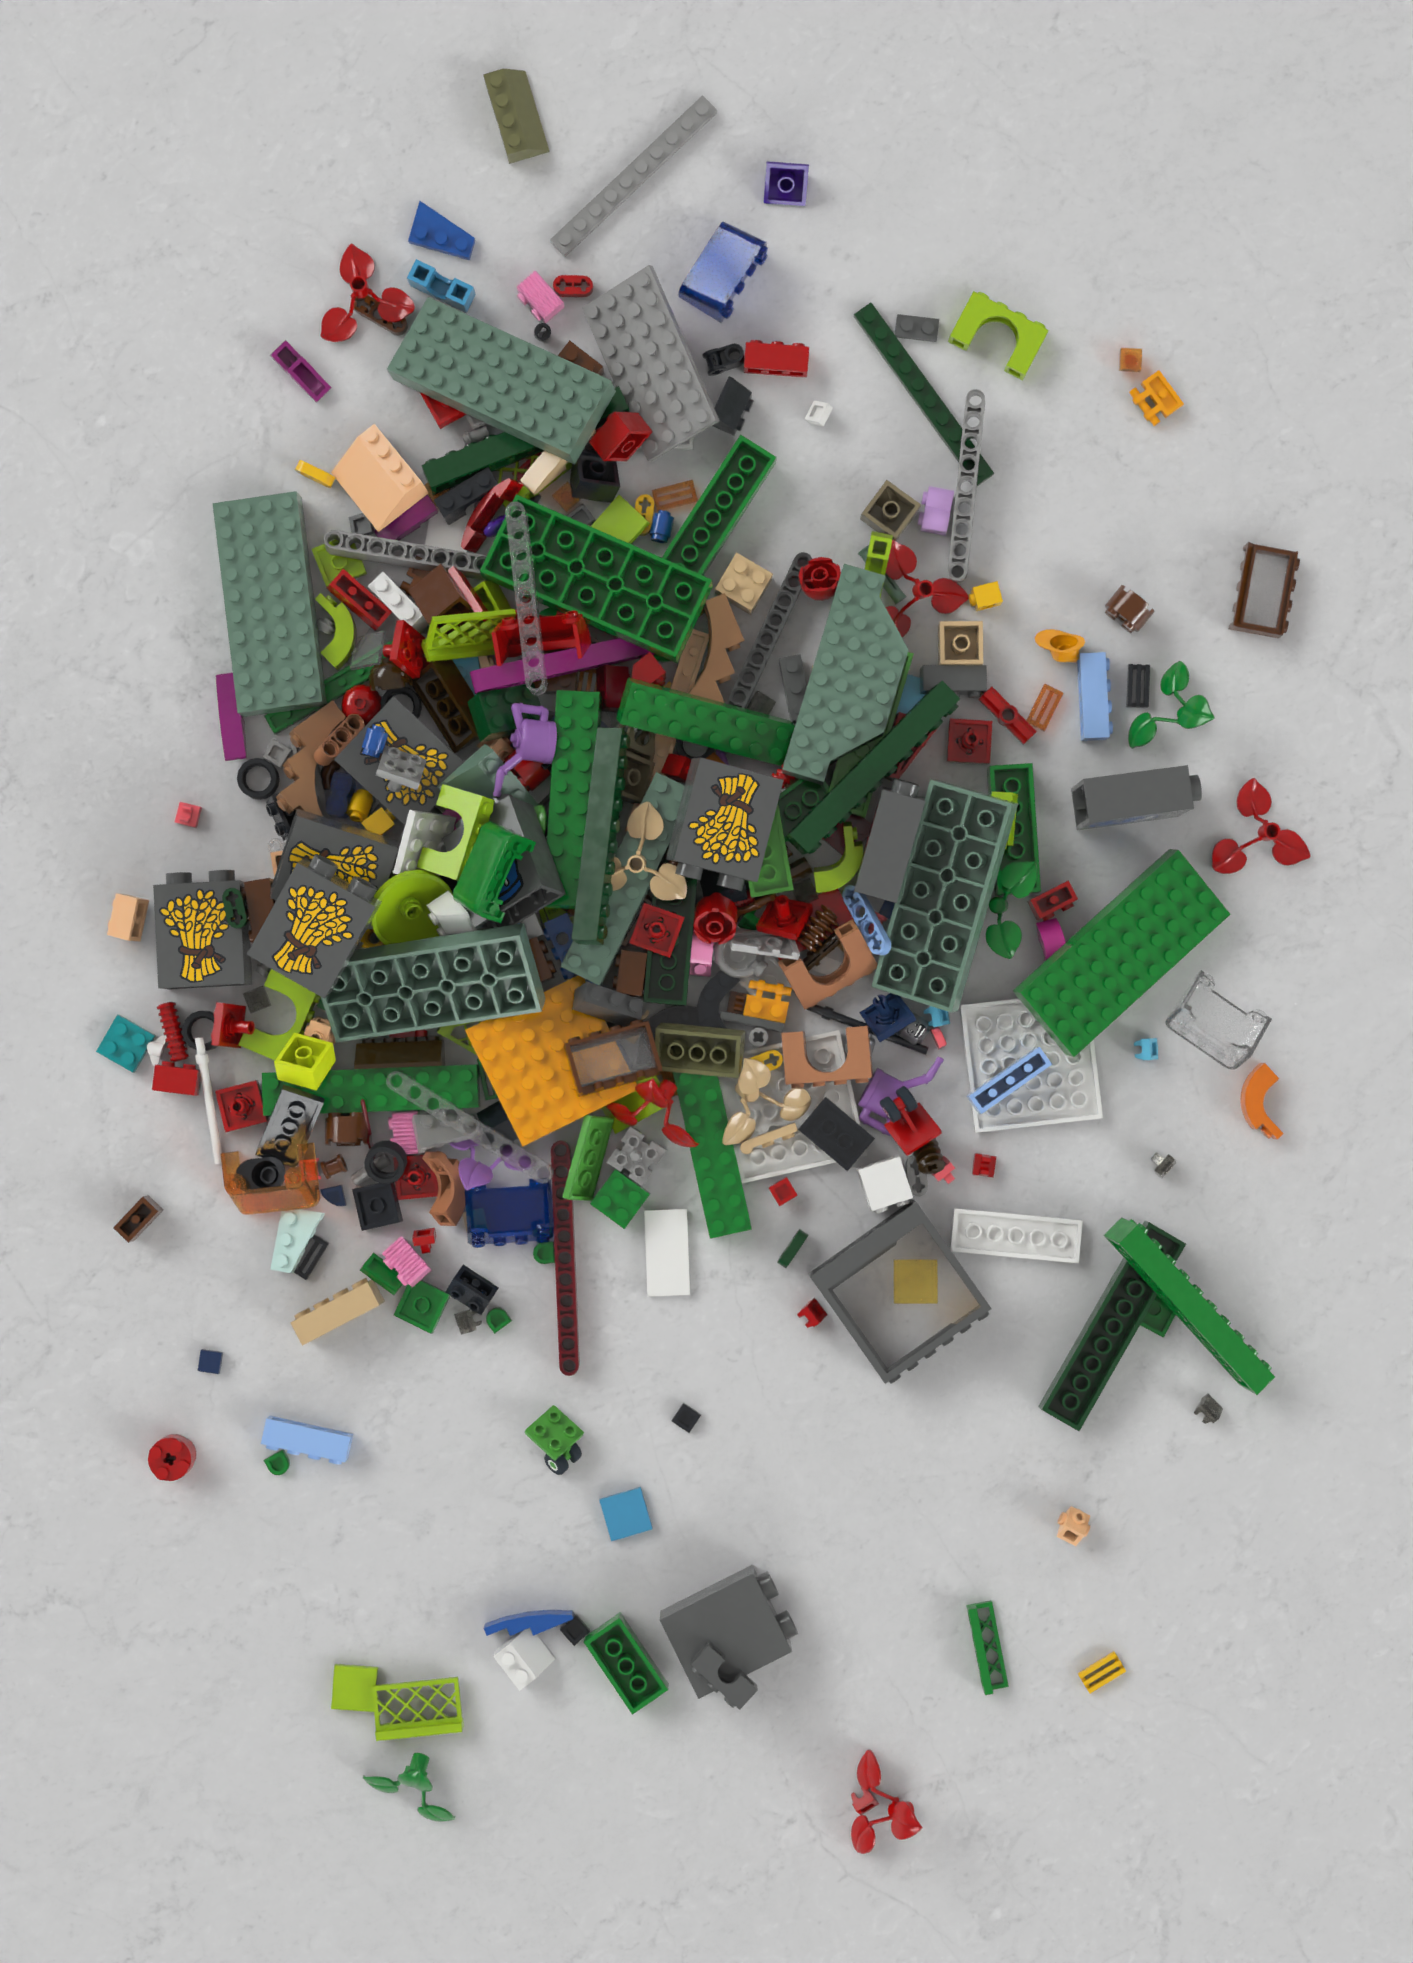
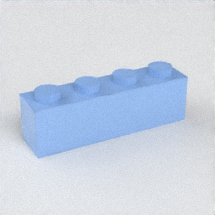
(1093, 696)
(1009, 1080)
(306, 1439)

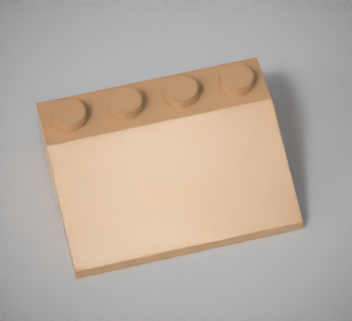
(378, 478)

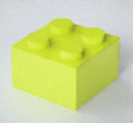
(305, 1061)

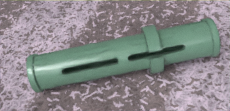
(889, 585)

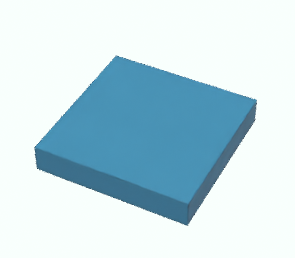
(626, 1513)

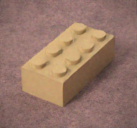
(334, 1313)

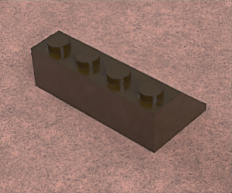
(446, 699)
(400, 1054)

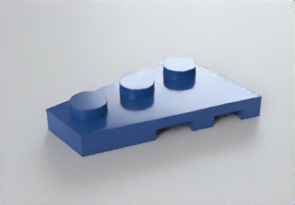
(439, 234)

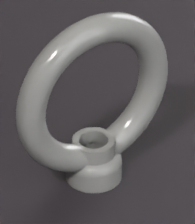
(756, 968)

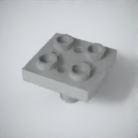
(400, 768)

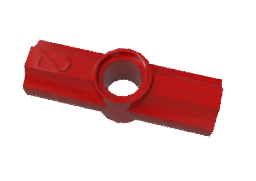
(997, 704)

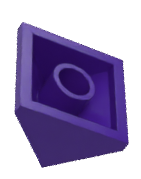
(786, 183)

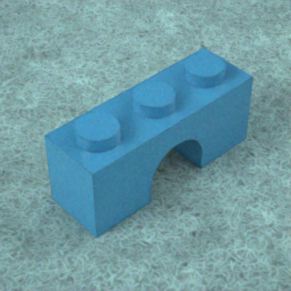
(452, 292)

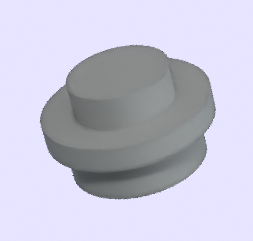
(326, 625)

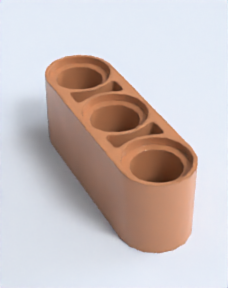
(333, 745)

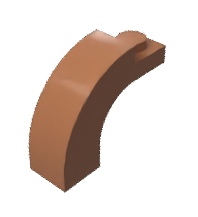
(451, 1194)

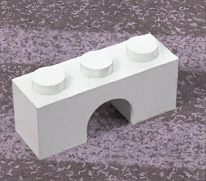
(398, 602)

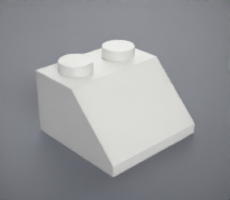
(449, 916)
(523, 1658)

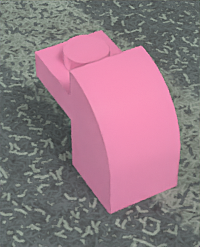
(700, 957)

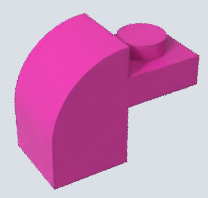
(1050, 936)

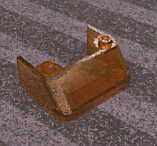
(299, 1192)

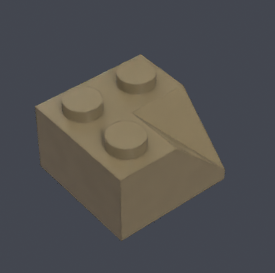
(890, 510)

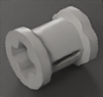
(764, 1037)

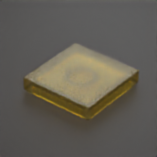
(915, 1281)

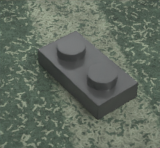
(916, 328)

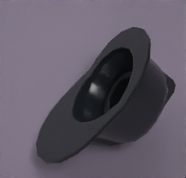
(262, 1172)

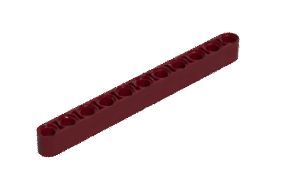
(560, 1267)

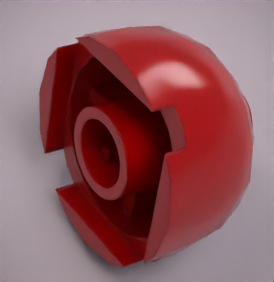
(820, 578)
(362, 702)

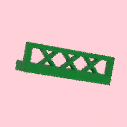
(981, 1651)

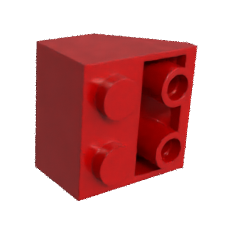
(649, 670)

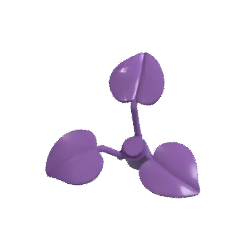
(477, 1174)

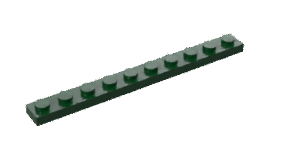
(918, 386)

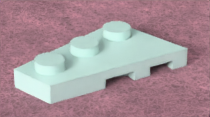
(292, 1237)

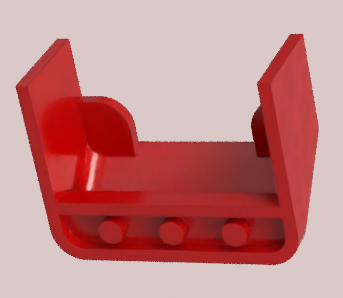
(556, 631)

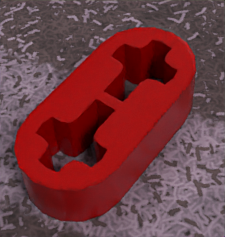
(573, 280)

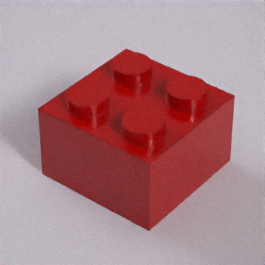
(620, 436)

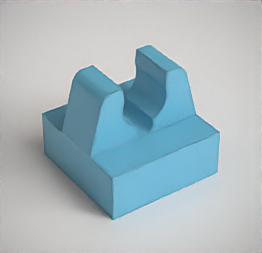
(939, 1016)
(1149, 1049)

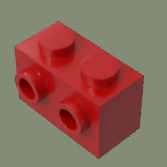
(1052, 900)
(176, 1079)

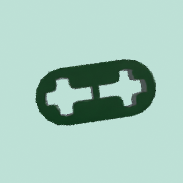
(230, 909)
(792, 1248)

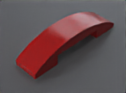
(484, 512)

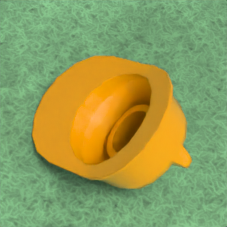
(1062, 645)

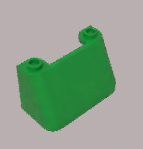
(488, 869)

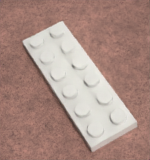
(1016, 1235)

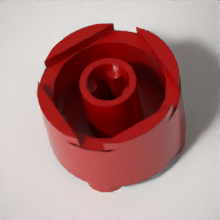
(529, 773)
(715, 919)
(166, 1468)

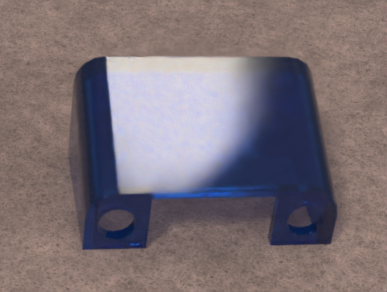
(722, 271)
(509, 1214)

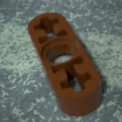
(380, 322)

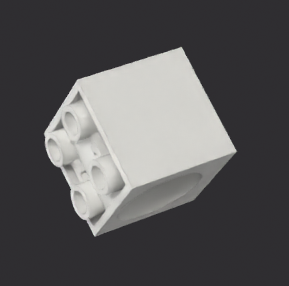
(885, 1184)

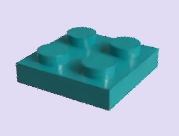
(125, 1043)

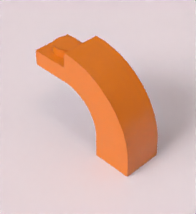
(1252, 1099)

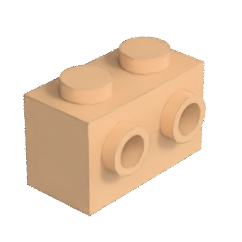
(127, 917)

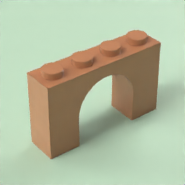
(856, 963)
(800, 1071)

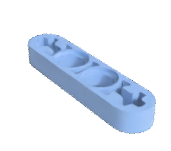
(864, 922)

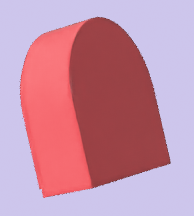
(938, 1037)

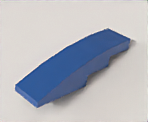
(535, 1620)

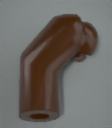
(327, 772)

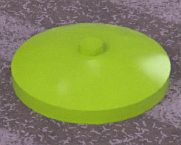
(404, 906)

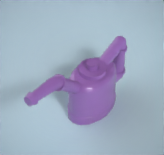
(532, 739)
(886, 1085)

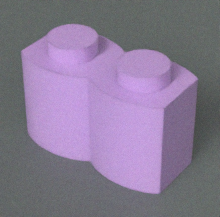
(936, 511)

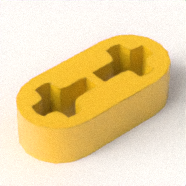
(315, 474)
(649, 511)
(764, 1056)

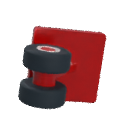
(911, 1127)

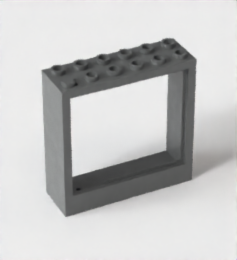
(866, 1250)

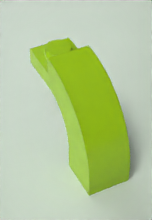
(342, 645)
(838, 874)

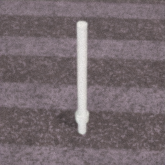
(202, 1059)

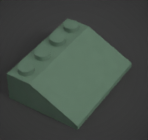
(479, 775)

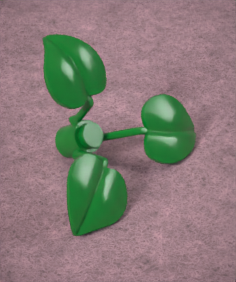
(1192, 714)
(1006, 936)
(415, 1777)

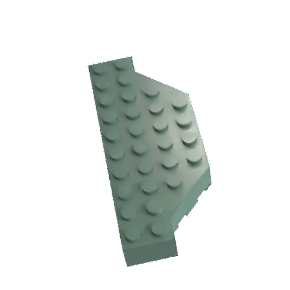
(850, 678)

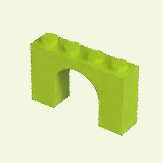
(981, 311)
(475, 812)
(304, 1002)

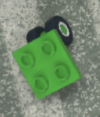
(557, 1438)

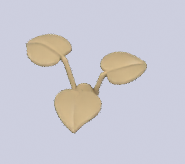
(648, 824)
(752, 1077)

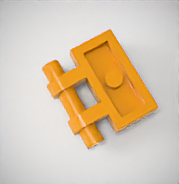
(1161, 394)
(767, 1008)

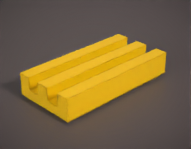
(1091, 1688)

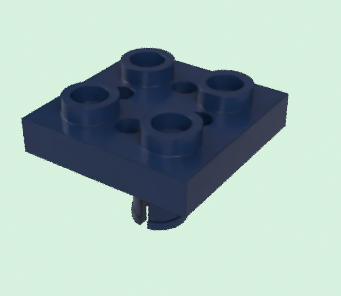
(887, 1011)

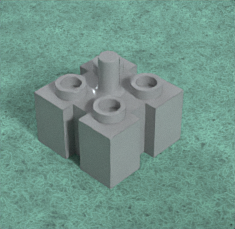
(636, 1156)

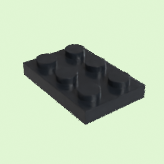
(836, 1133)

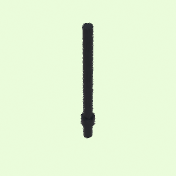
(828, 1013)

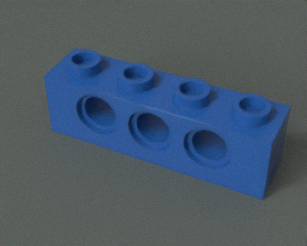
(552, 929)

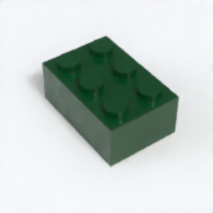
(493, 711)

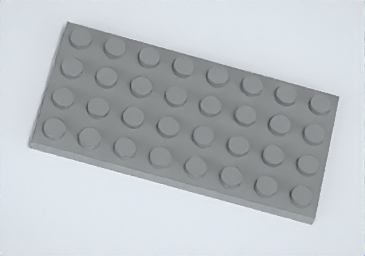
(651, 361)

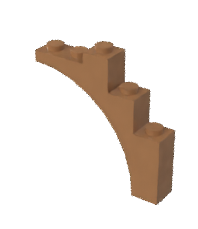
(723, 635)
(302, 765)

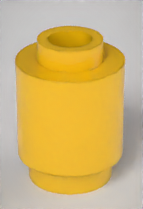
(360, 805)

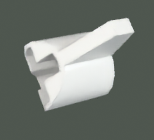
(156, 1049)

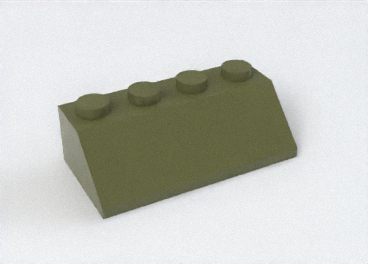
(516, 114)
(700, 1049)

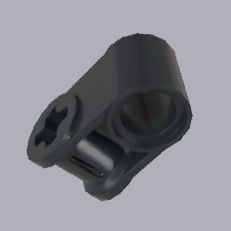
(722, 359)

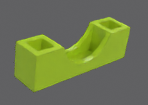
(878, 553)

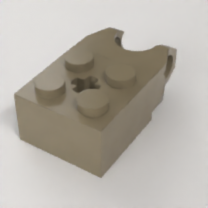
(639, 766)

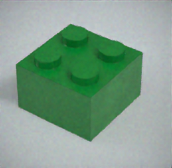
(620, 1198)

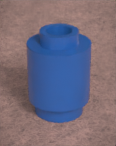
(661, 526)
(374, 741)

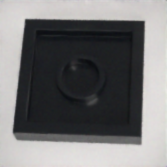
(377, 1205)

